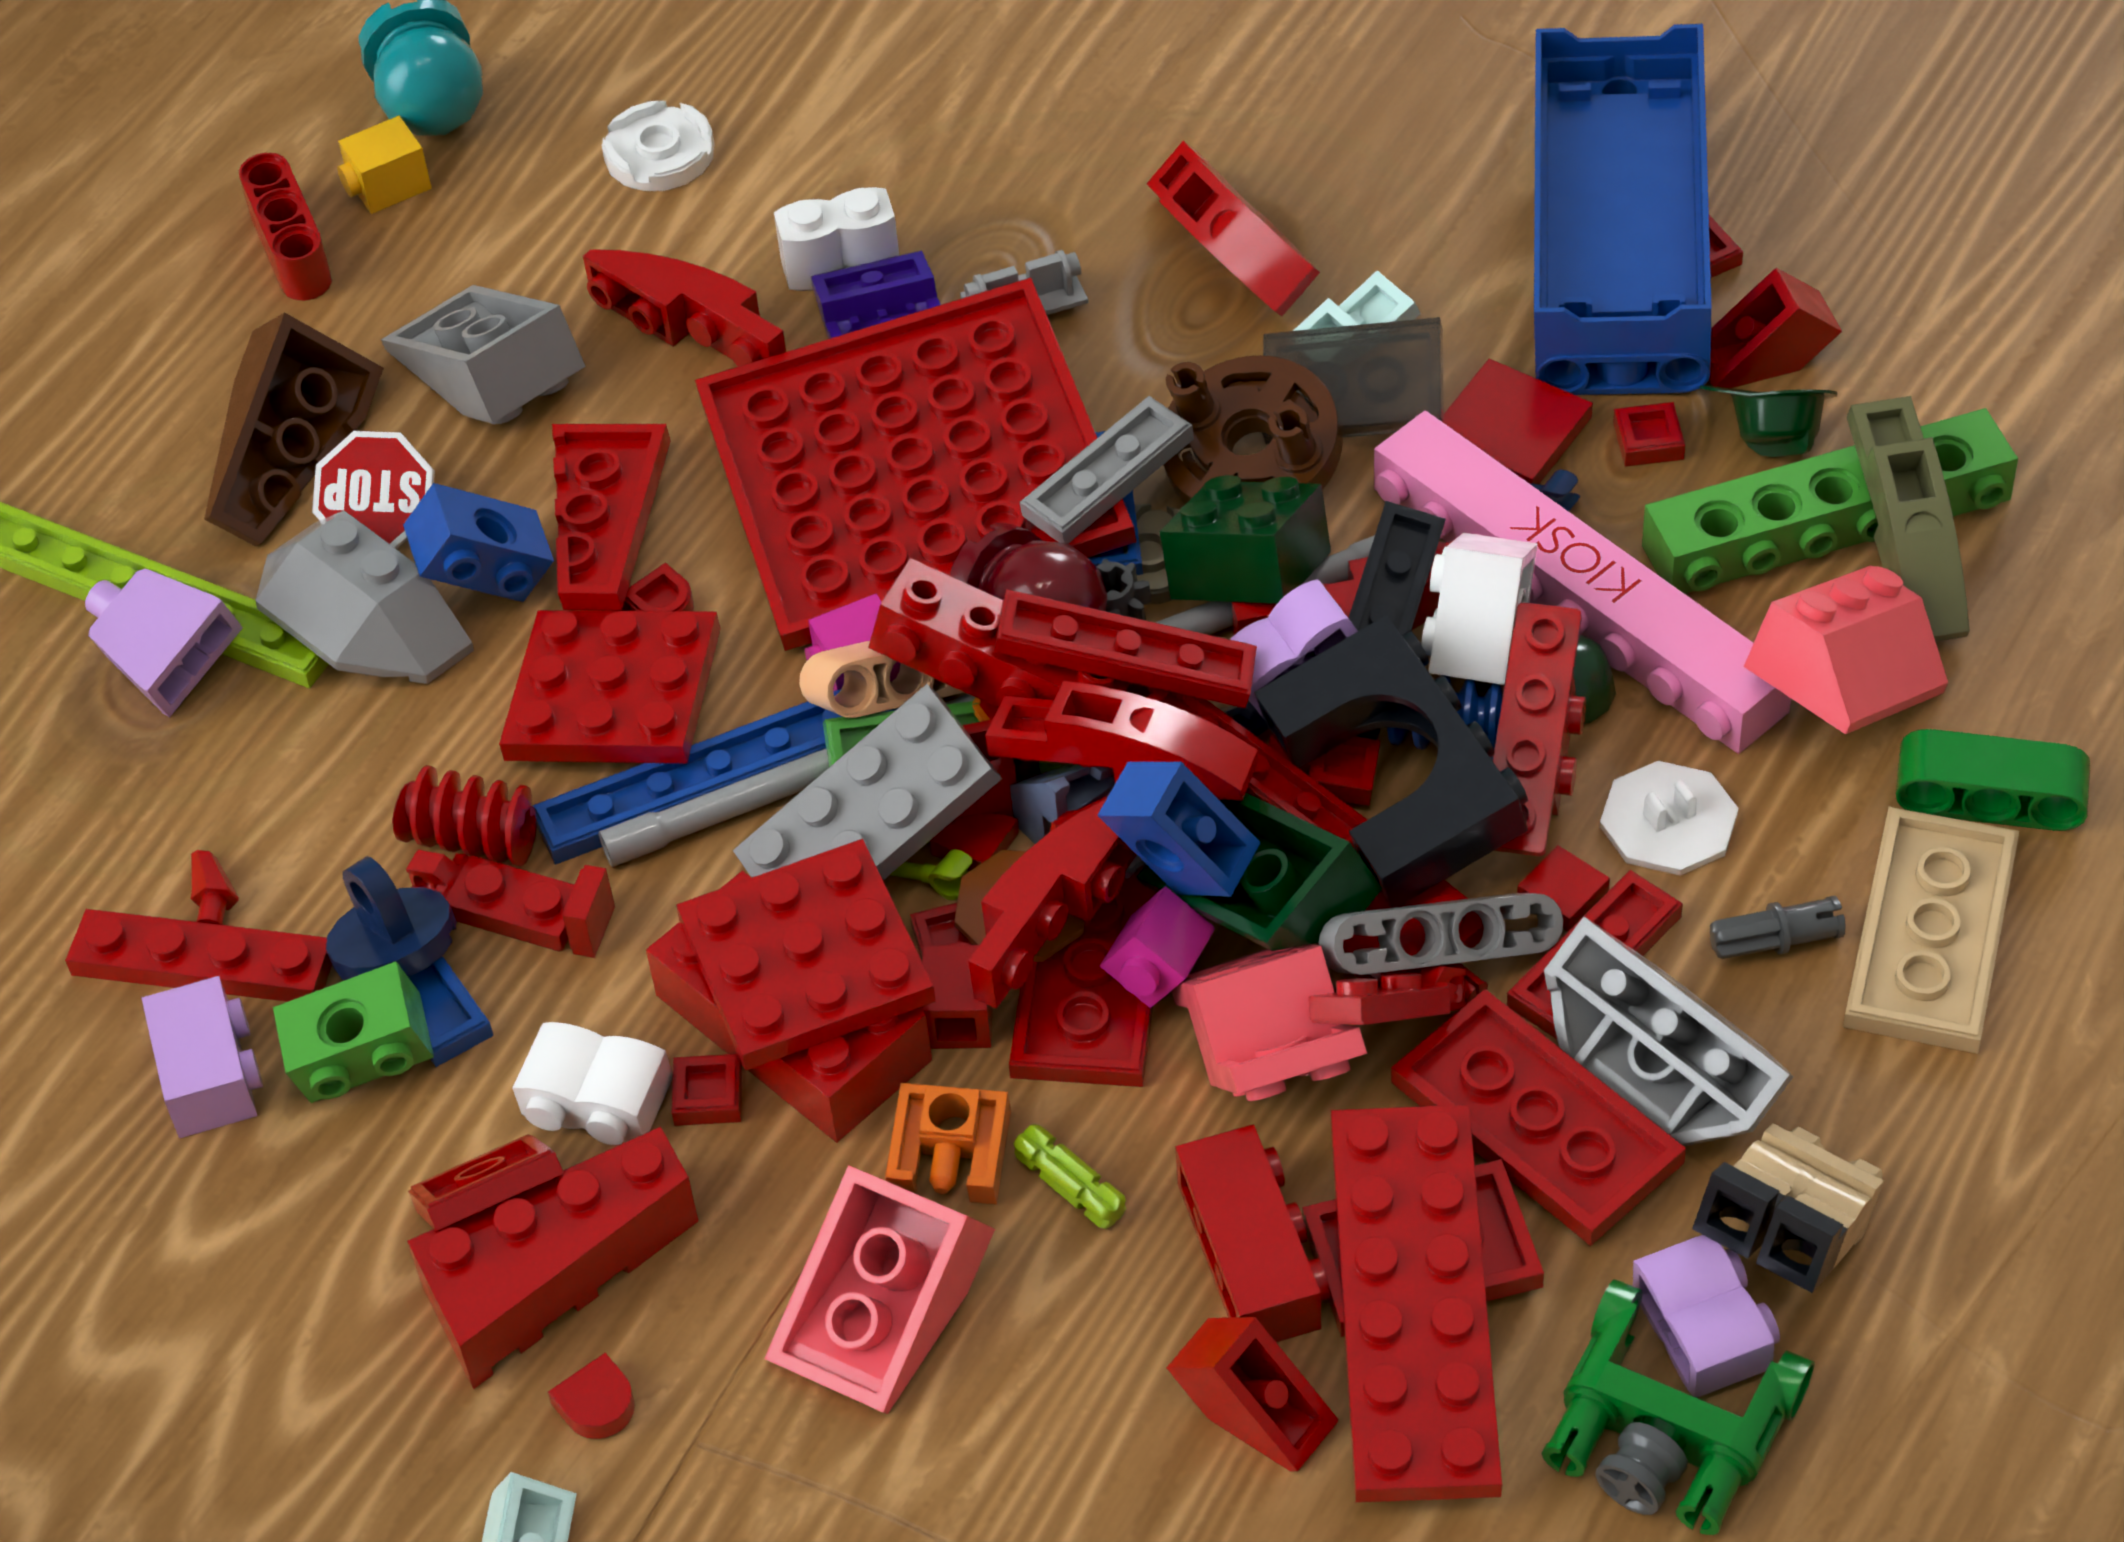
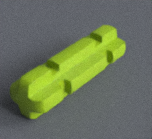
(1070, 1176)

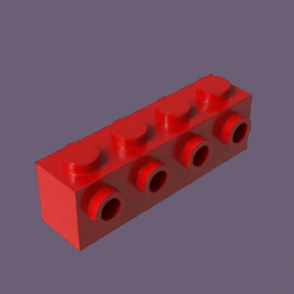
(951, 636)

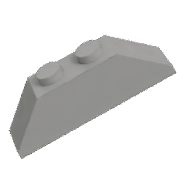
(360, 603)
(1658, 1041)

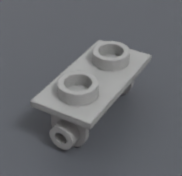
(1052, 276)

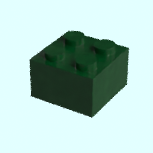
(1245, 540)

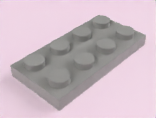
(888, 789)

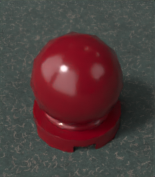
(1026, 564)

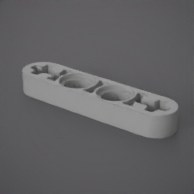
(1441, 933)

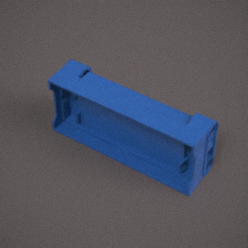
(1621, 213)

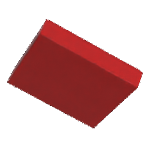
(1518, 419)
(484, 1181)

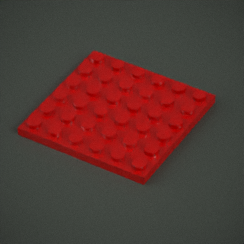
(897, 448)

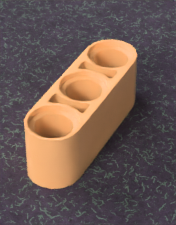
(866, 681)

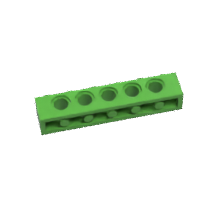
(1810, 507)

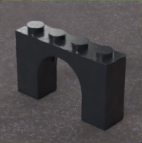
(1383, 683)

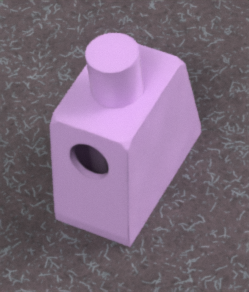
(160, 633)

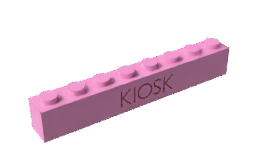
(1629, 610)

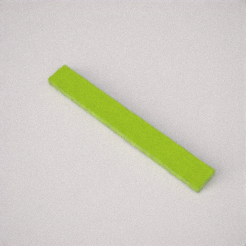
(78, 562)

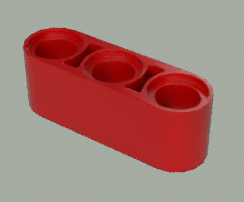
(285, 226)

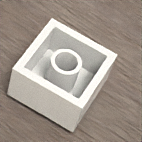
(1479, 595)

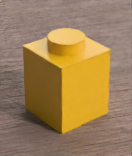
(383, 165)

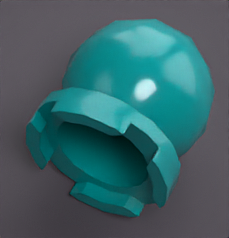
(422, 65)

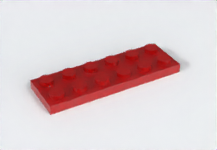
(1414, 1305)

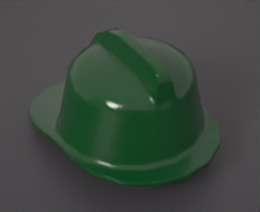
(1778, 420)

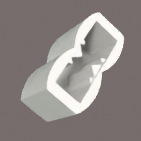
(835, 234)
(592, 1083)

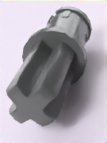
(1777, 928)

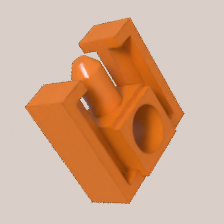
(979, 1138)

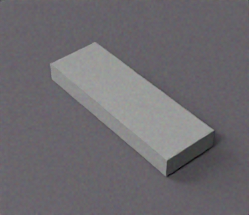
(1106, 470)

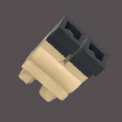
(1793, 1201)

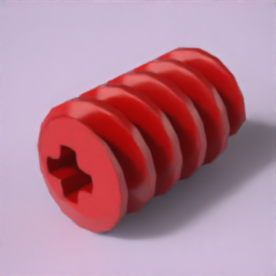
(466, 817)

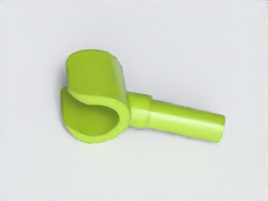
(944, 877)

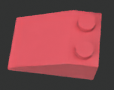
(877, 1289)

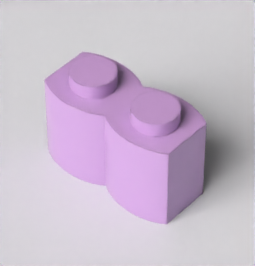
(1294, 632)
(1705, 1314)

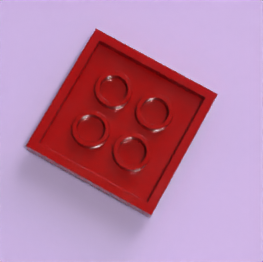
(611, 686)
(805, 954)

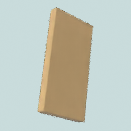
(1932, 930)

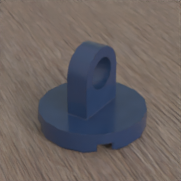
(388, 924)

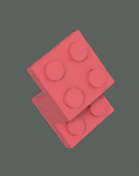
(1258, 1025)

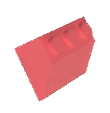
(1850, 649)

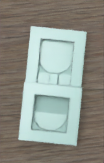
(1371, 303)

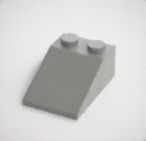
(489, 351)

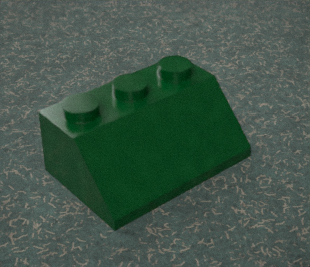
(1291, 884)

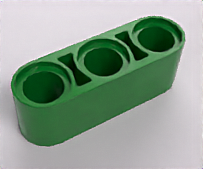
(1993, 779)

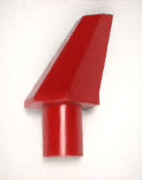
(210, 888)

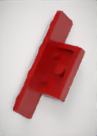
(1540, 716)

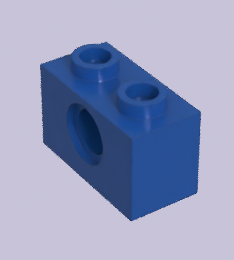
(478, 542)
(1179, 828)

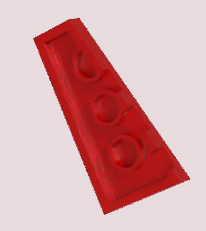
(603, 506)

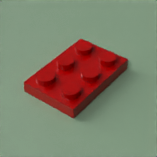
(1507, 1247)

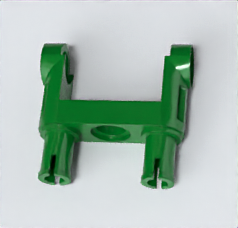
(1718, 1442)

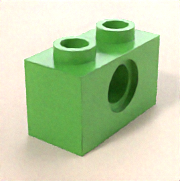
(319, 1030)

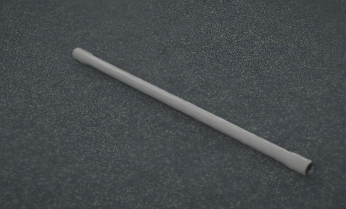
(657, 829)

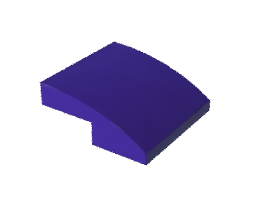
(874, 293)

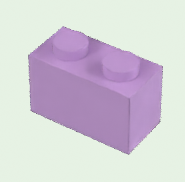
(200, 1056)

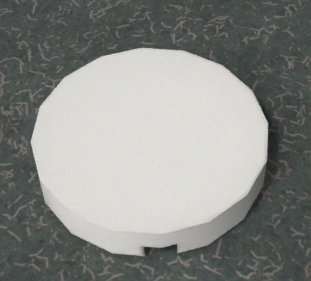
(658, 146)

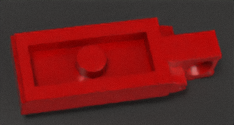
(496, 896)
(1400, 997)

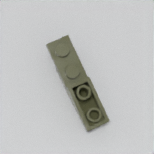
(1912, 510)

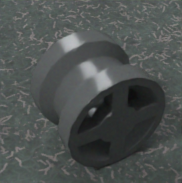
(1641, 1468)

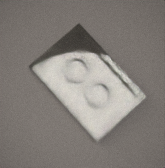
(1373, 371)

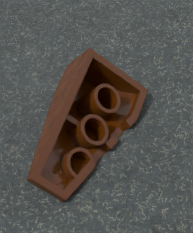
(284, 415)

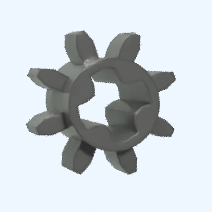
(1124, 592)

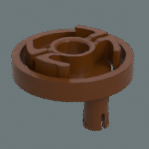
(1249, 398)

